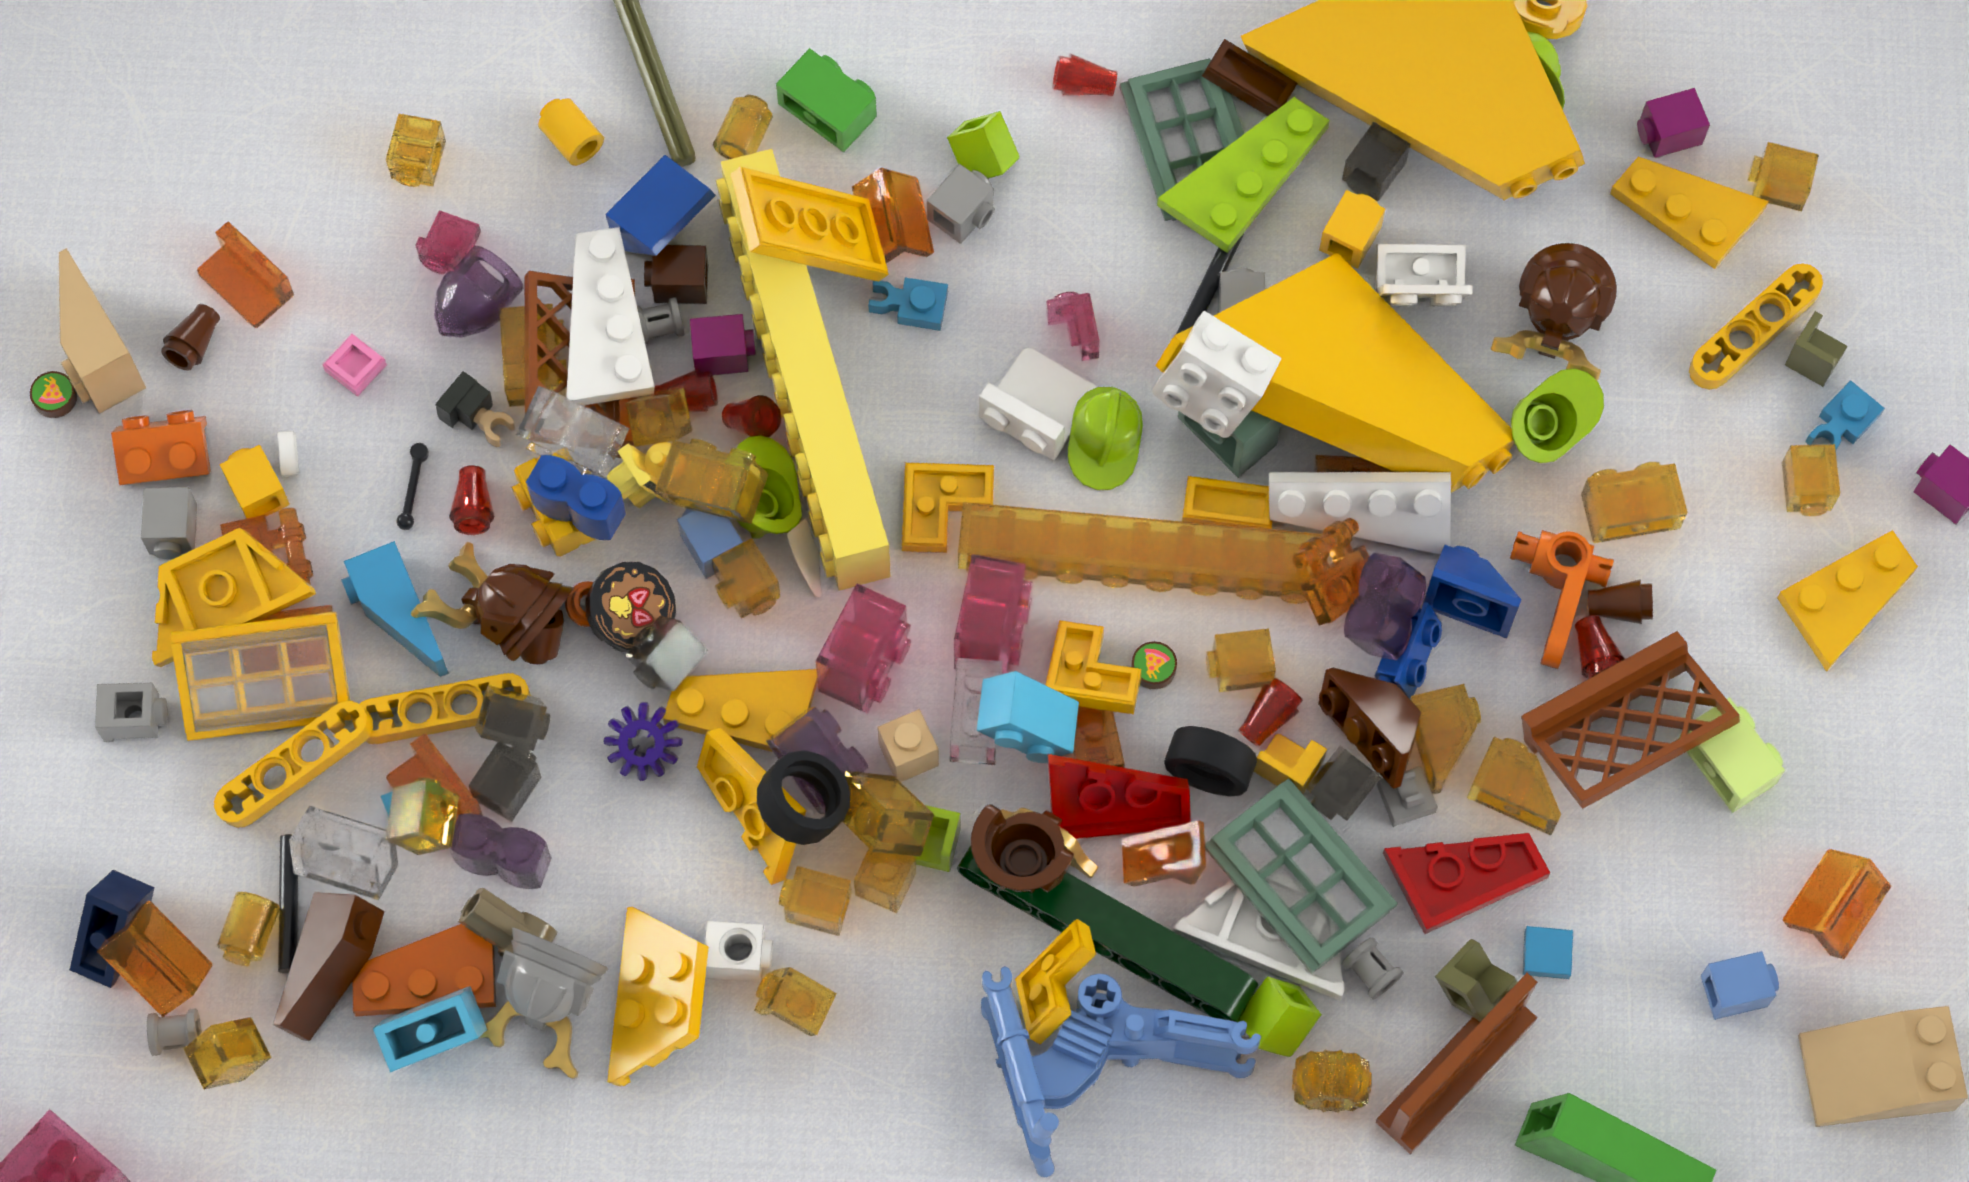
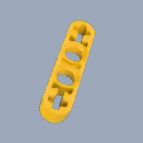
(1756, 326)
(440, 700)
(297, 771)

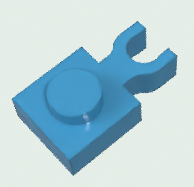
(917, 304)
(1847, 416)

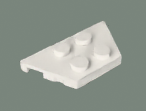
(1237, 929)

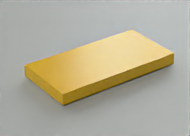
(809, 224)

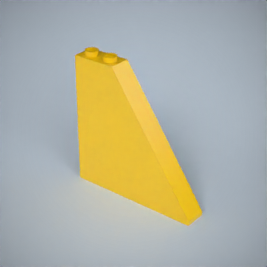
(1437, 74)
(1364, 377)

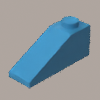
(388, 598)

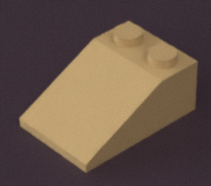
(96, 355)
(1884, 1067)

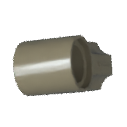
(494, 921)

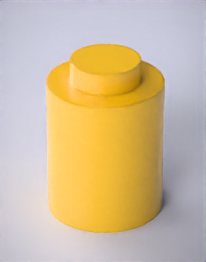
(570, 131)

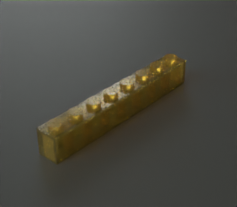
(1136, 551)

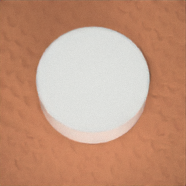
(288, 453)

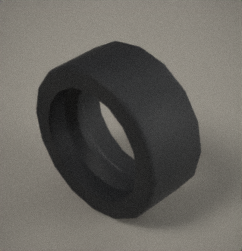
(1210, 760)
(824, 777)

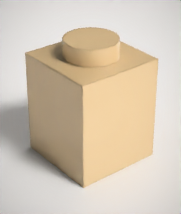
(908, 746)

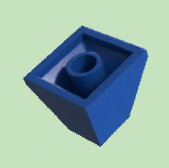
(1472, 591)

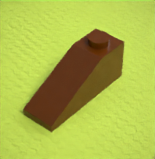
(328, 957)

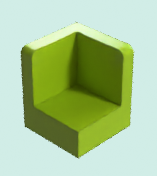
(984, 145)
(941, 840)
(1280, 1016)

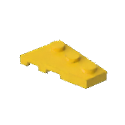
(1688, 209)
(1846, 595)
(742, 704)
(734, 782)

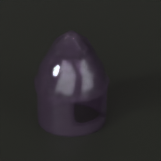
(471, 296)

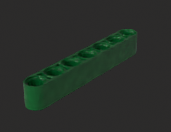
(1133, 942)

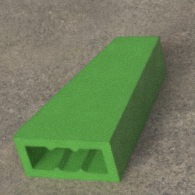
(1602, 1145)

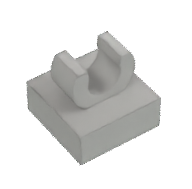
(1410, 800)

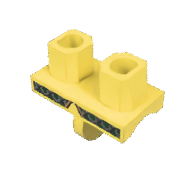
(640, 473)

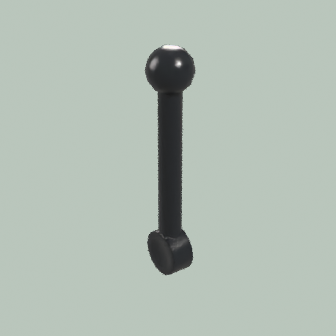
(419, 454)

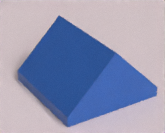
(658, 207)

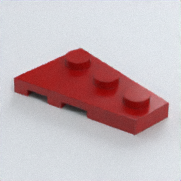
(1113, 799)
(1462, 877)

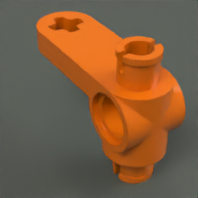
(1541, 555)

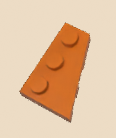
(426, 972)

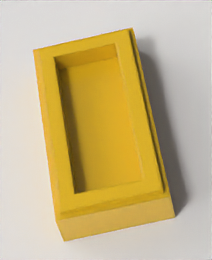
(1226, 503)

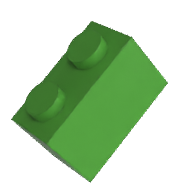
(827, 99)

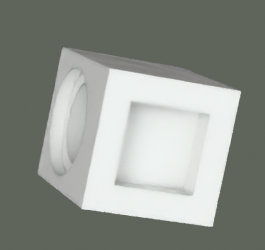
(722, 936)

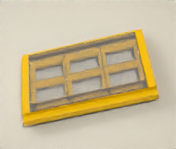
(259, 675)

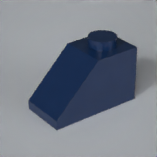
(106, 911)

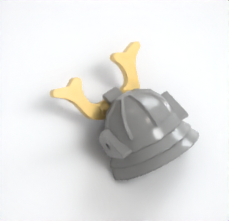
(545, 987)

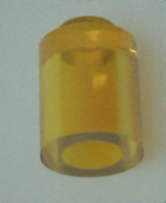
(743, 127)
(247, 928)

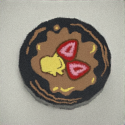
(627, 601)

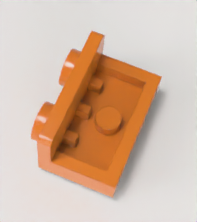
(161, 448)

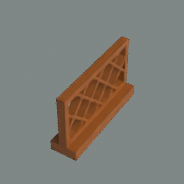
(560, 285)
(1613, 689)
(1458, 1068)

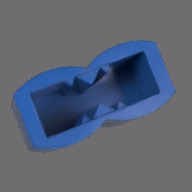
(584, 499)

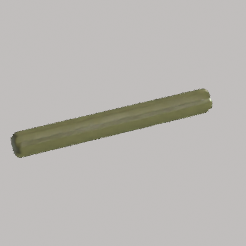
(655, 82)

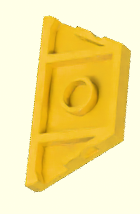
(222, 585)
(656, 995)

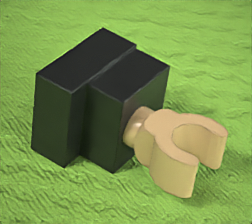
(471, 405)

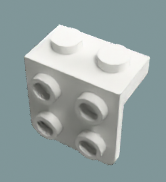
(1421, 271)
(1216, 376)
(1034, 402)

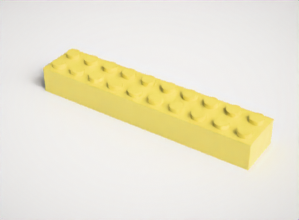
(809, 399)

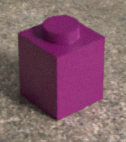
(1673, 123)
(721, 344)
(1945, 483)

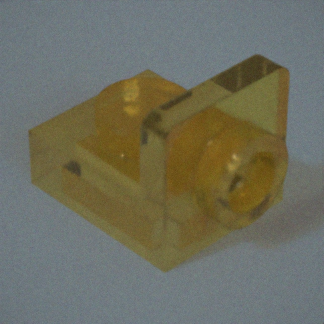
(794, 999)

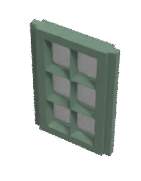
(1179, 122)
(1300, 875)

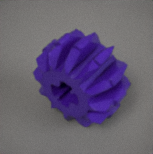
(633, 729)

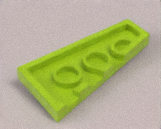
(1241, 179)

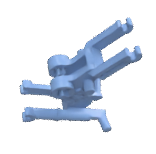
(1098, 1031)

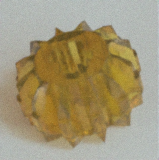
(1331, 1081)

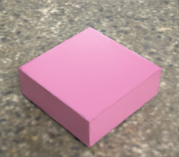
(354, 365)

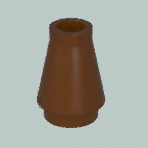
(189, 340)
(1623, 602)

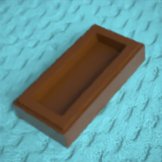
(1249, 78)

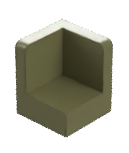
(1815, 352)
(1473, 981)

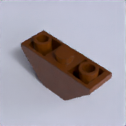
(1373, 718)

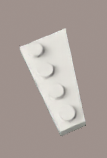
(606, 333)
(1388, 506)

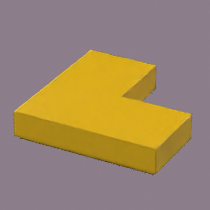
(934, 491)
(1078, 674)
(1044, 980)

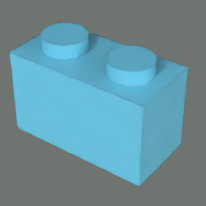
(1027, 716)
(430, 1029)

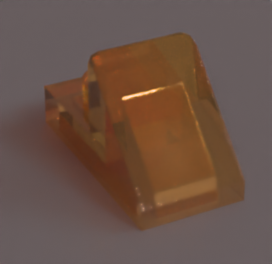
(1165, 854)

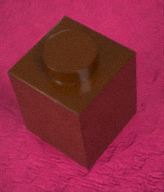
(678, 273)

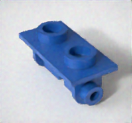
(1411, 667)

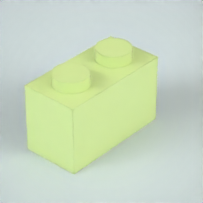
(1737, 760)

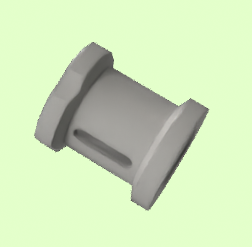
(661, 320)
(1372, 968)
(172, 1031)

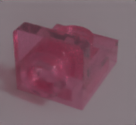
(447, 242)
(1079, 315)

